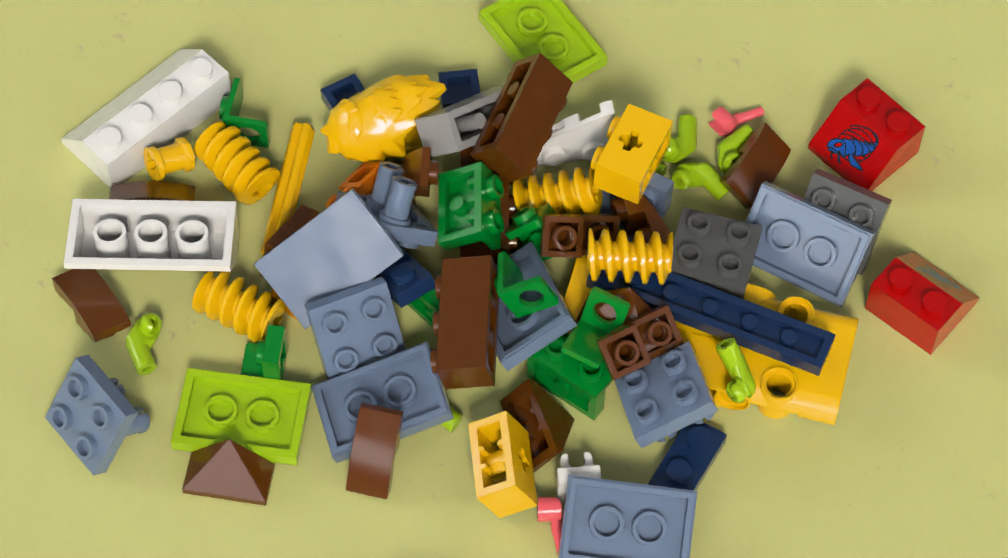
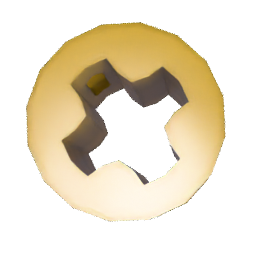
(169, 159)

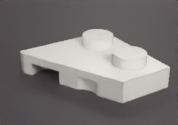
(577, 138)

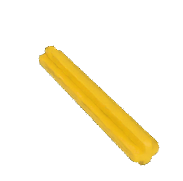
(290, 178)

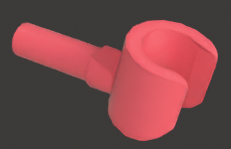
(726, 123)
(550, 510)

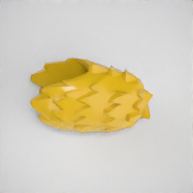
(382, 118)

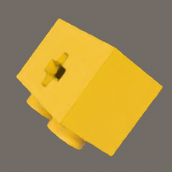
(632, 153)
(502, 464)

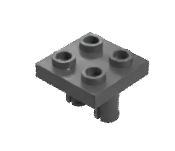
(850, 202)
(715, 250)

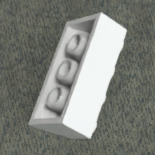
(150, 113)
(152, 235)

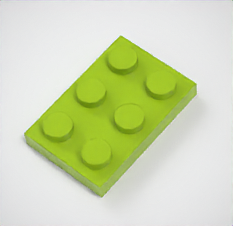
(545, 28)
(250, 410)

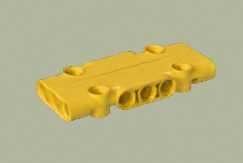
(805, 393)

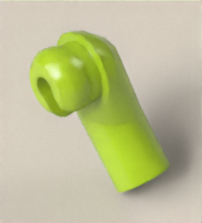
(685, 142)
(141, 340)

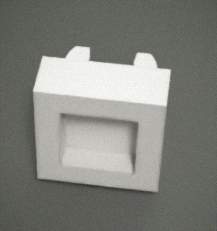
(565, 469)

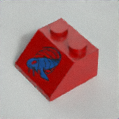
(867, 136)
(919, 300)

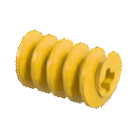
(236, 162)
(564, 196)
(629, 256)
(235, 307)

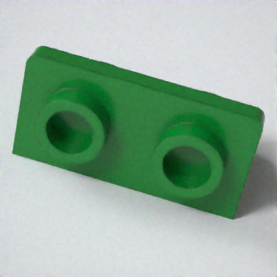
(470, 207)
(569, 378)

